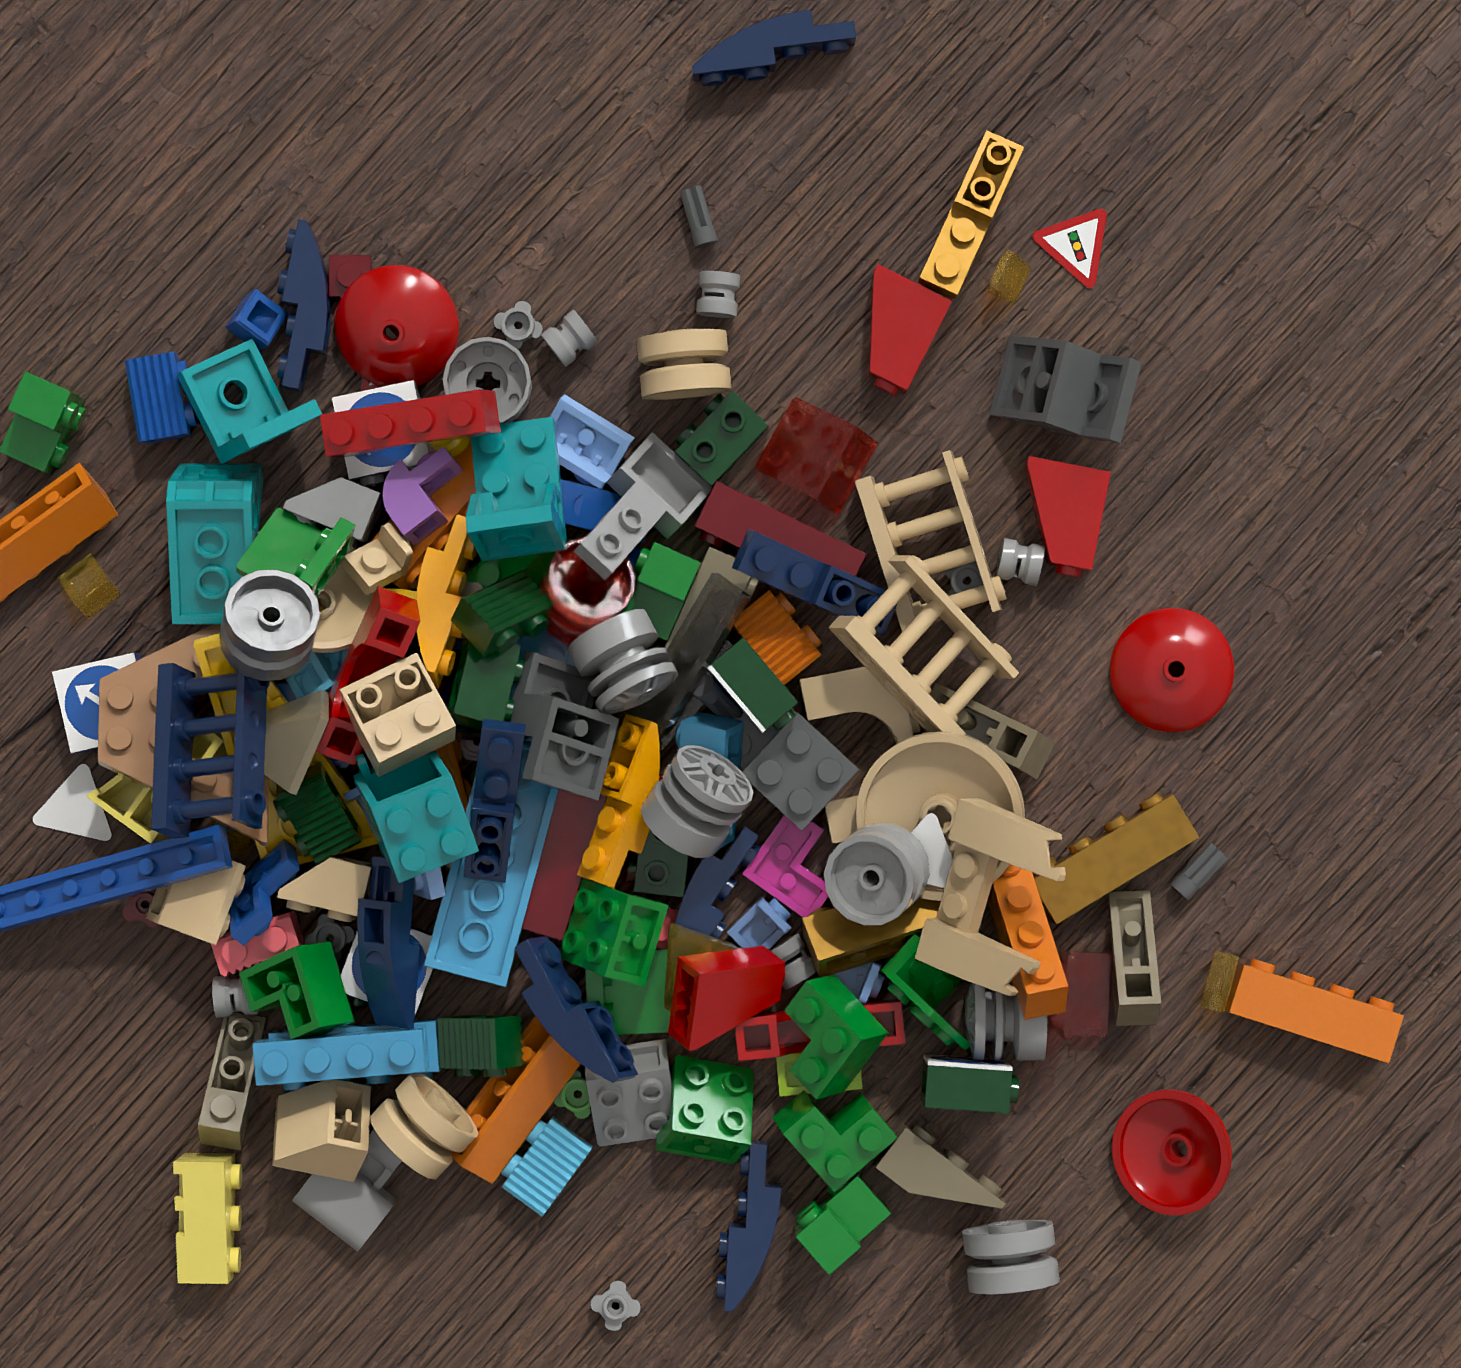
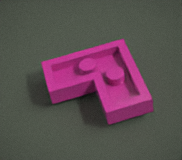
(780, 871)

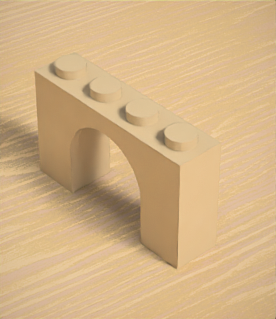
(846, 693)

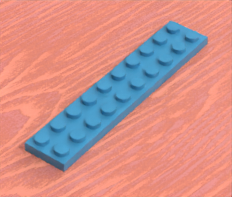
(484, 918)

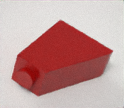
(900, 328)
(1067, 511)
(722, 991)

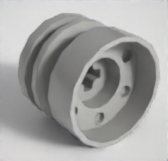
(493, 357)
(621, 658)
(697, 801)
(998, 1020)

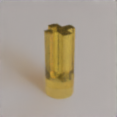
(1219, 981)

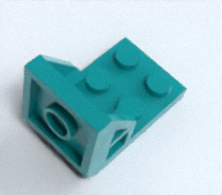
(517, 492)
(209, 527)

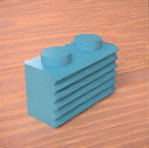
(546, 1165)

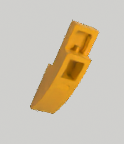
(438, 596)
(627, 782)

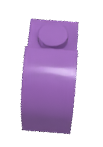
(409, 493)

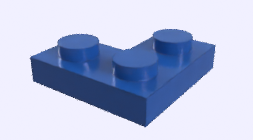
(252, 909)

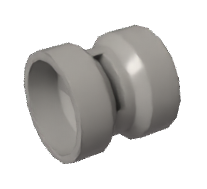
(718, 294)
(572, 336)
(1029, 564)
(798, 968)
(229, 997)

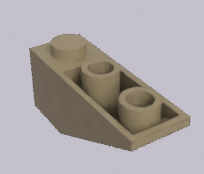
(231, 1082)
(928, 1172)

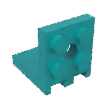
(260, 414)

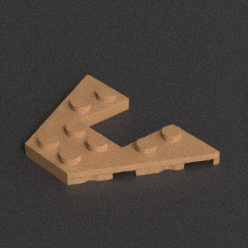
(129, 726)

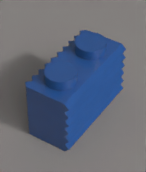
(159, 398)

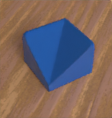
(256, 319)

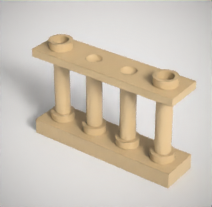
(889, 535)
(887, 661)

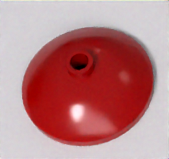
(411, 303)
(1142, 676)
(1149, 1155)

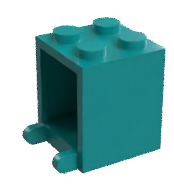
(415, 815)

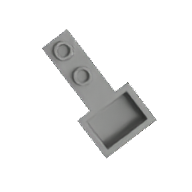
(654, 492)
(354, 1207)

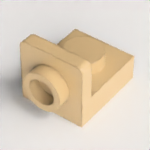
(379, 560)

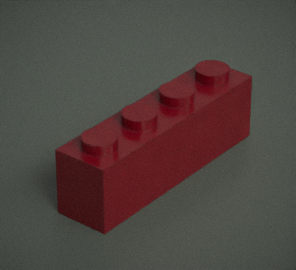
(731, 513)
(561, 857)

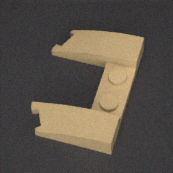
(952, 938)

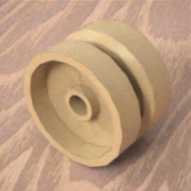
(684, 358)
(423, 1125)

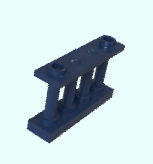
(174, 750)

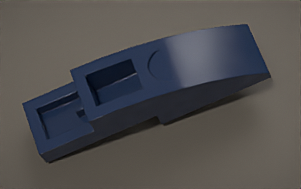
(754, 49)
(307, 289)
(807, 578)
(495, 799)
(712, 881)
(384, 946)
(577, 1027)
(749, 1242)

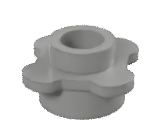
(522, 314)
(616, 1293)

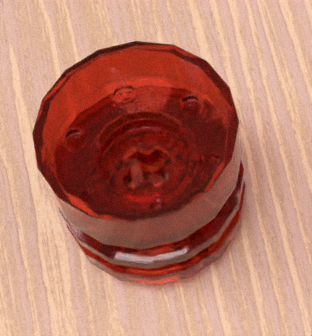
(582, 595)

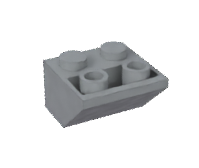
(339, 499)

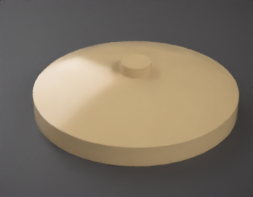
(929, 777)

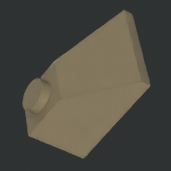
(293, 737)

